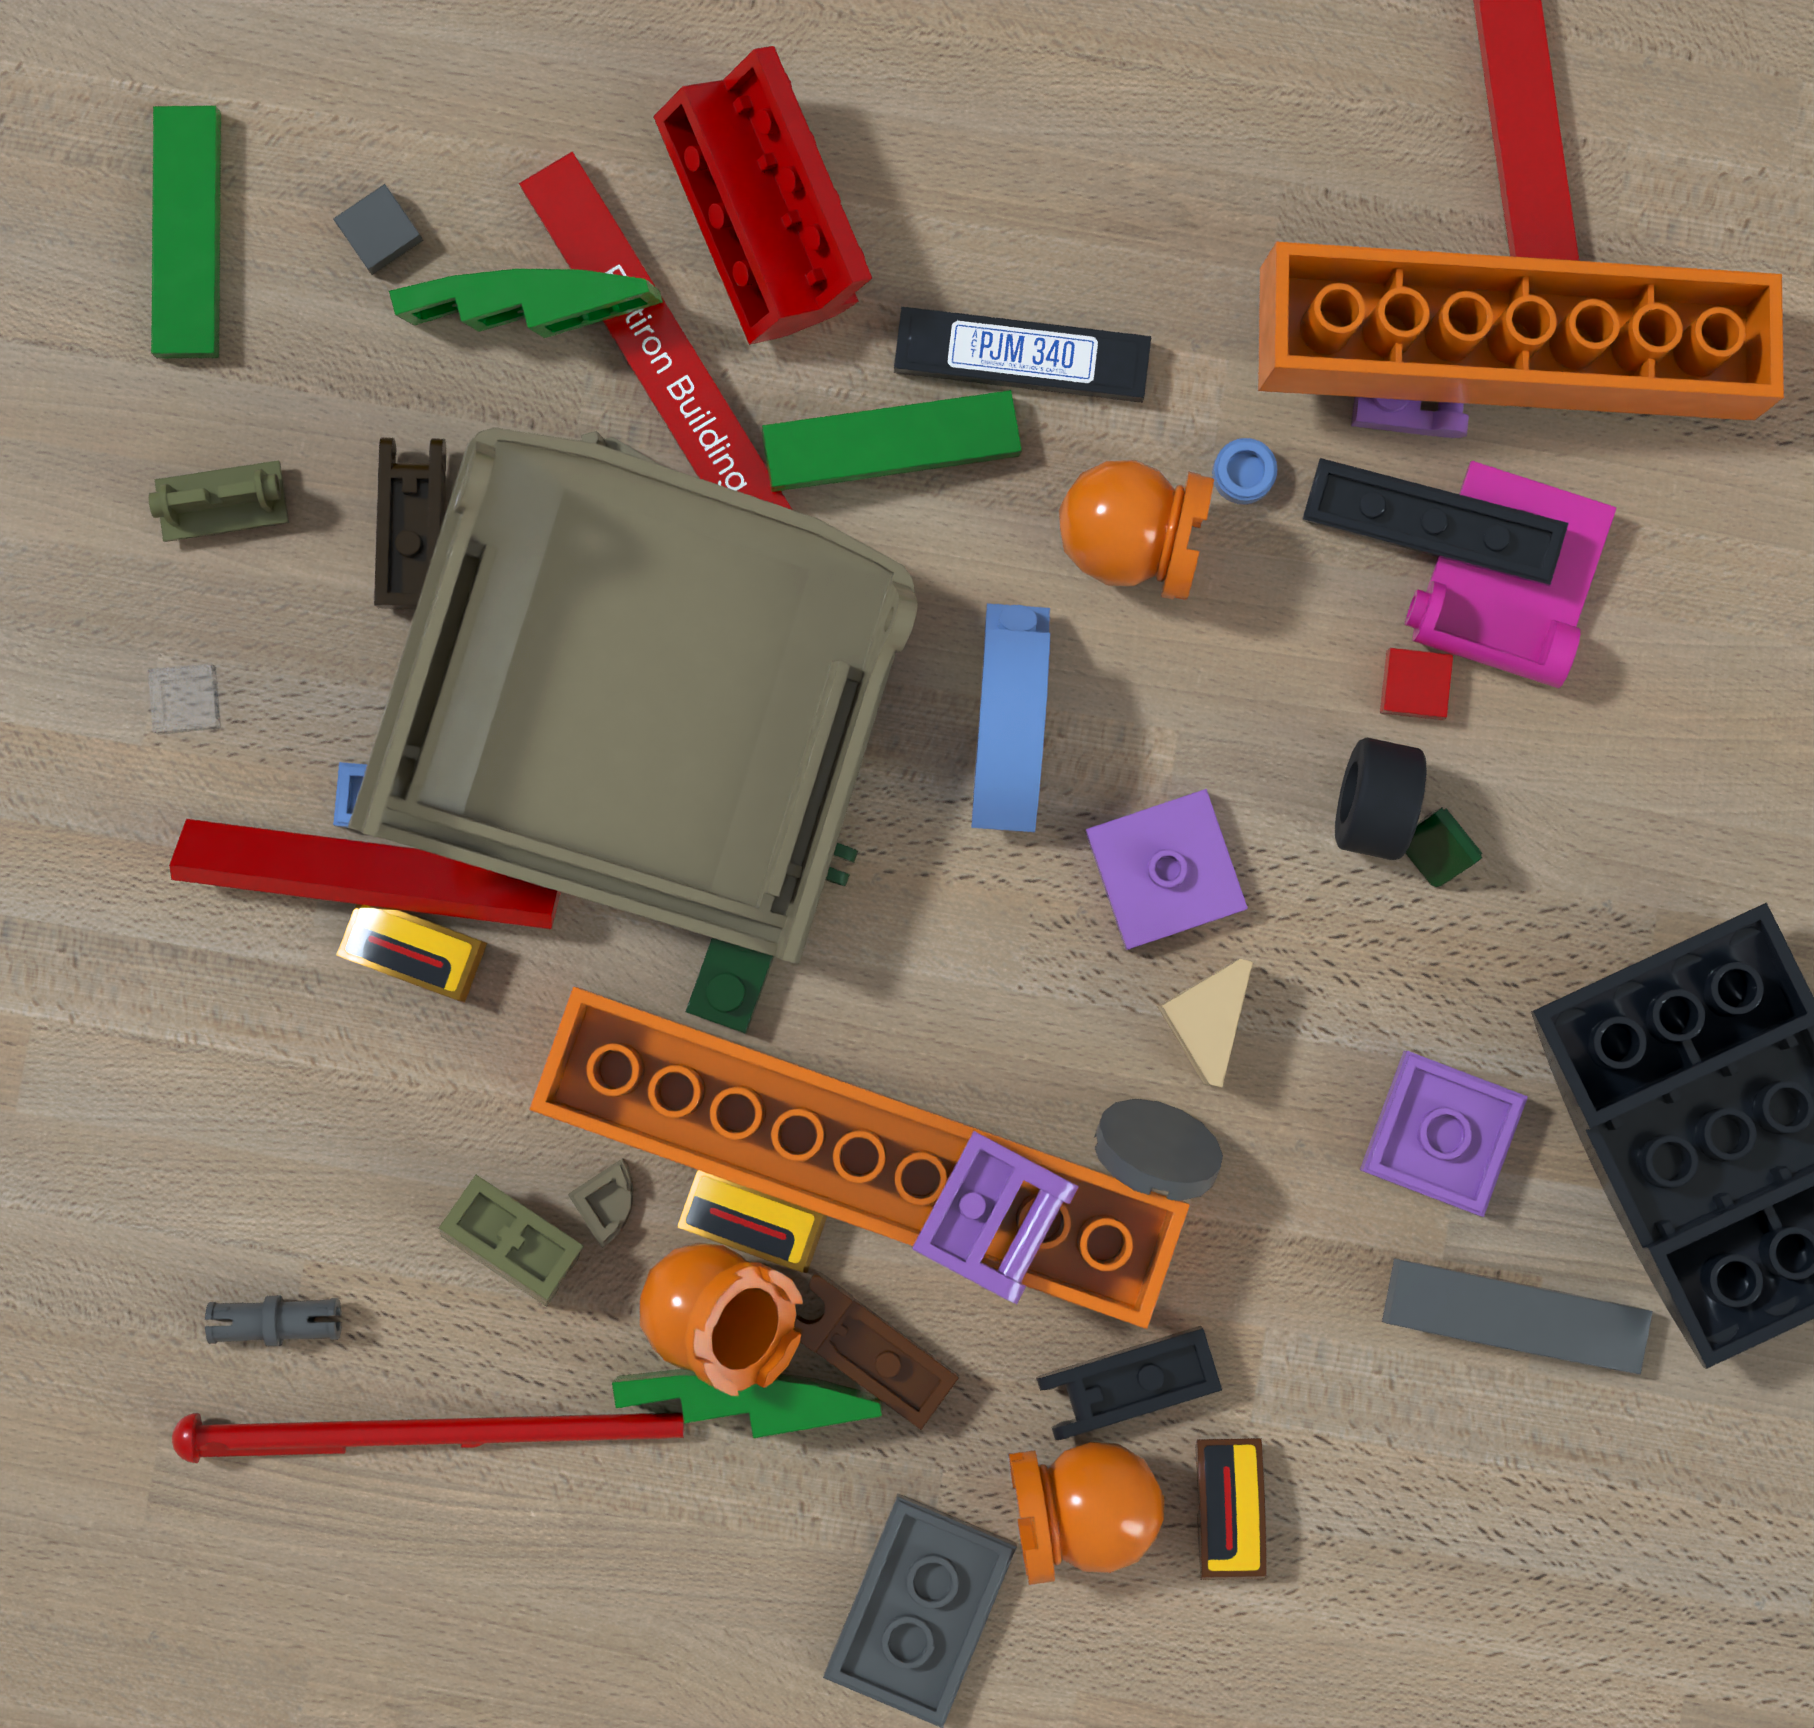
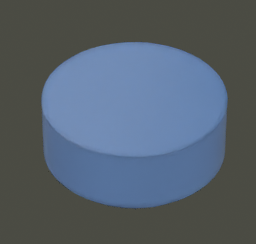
(1244, 471)

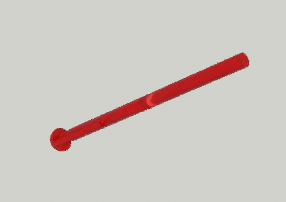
(196, 1440)

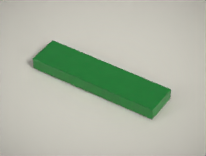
(186, 232)
(891, 441)

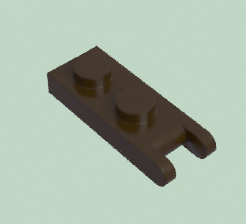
(407, 523)

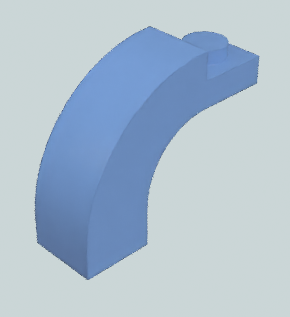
(1011, 717)

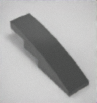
(1516, 1316)

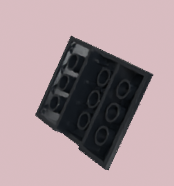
(1702, 1124)

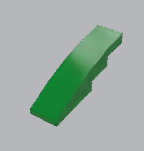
(547, 298)
(782, 1407)

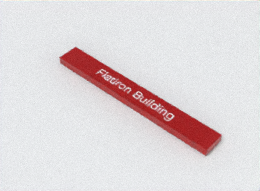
(650, 336)

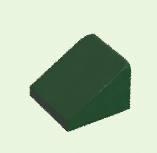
(1442, 848)

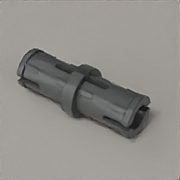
(273, 1320)

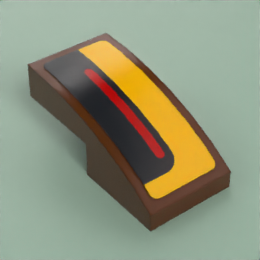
(1231, 1509)

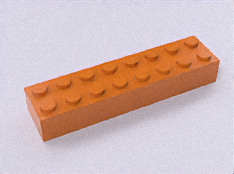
(1520, 331)

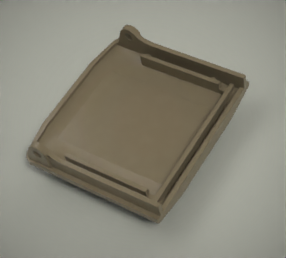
(636, 689)

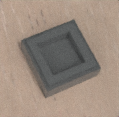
(378, 229)

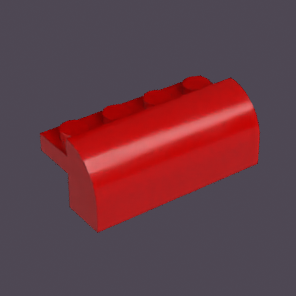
(763, 199)

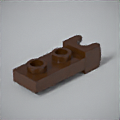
(875, 1354)

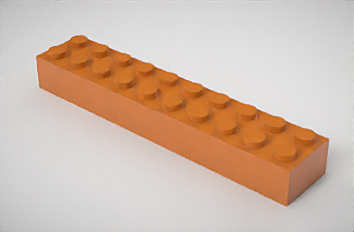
(837, 1148)

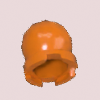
(1132, 524)
(720, 1316)
(1087, 1508)

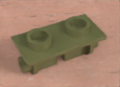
(220, 501)

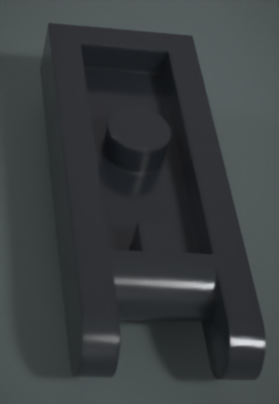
(1134, 1381)

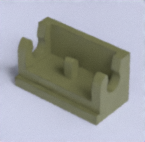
(510, 1240)

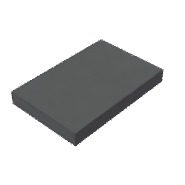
(920, 1610)

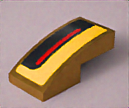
(413, 950)
(752, 1222)

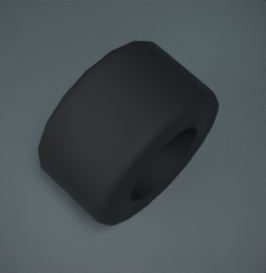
(1380, 799)

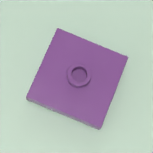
(1166, 869)
(1443, 1133)

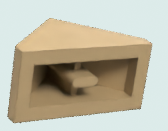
(1207, 1019)

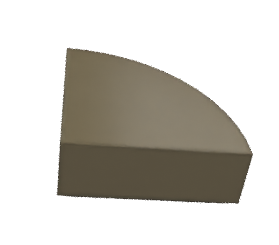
(606, 1201)

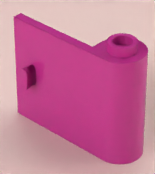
(1506, 618)

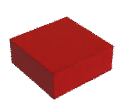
(1416, 684)

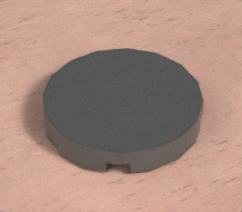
(1158, 1148)

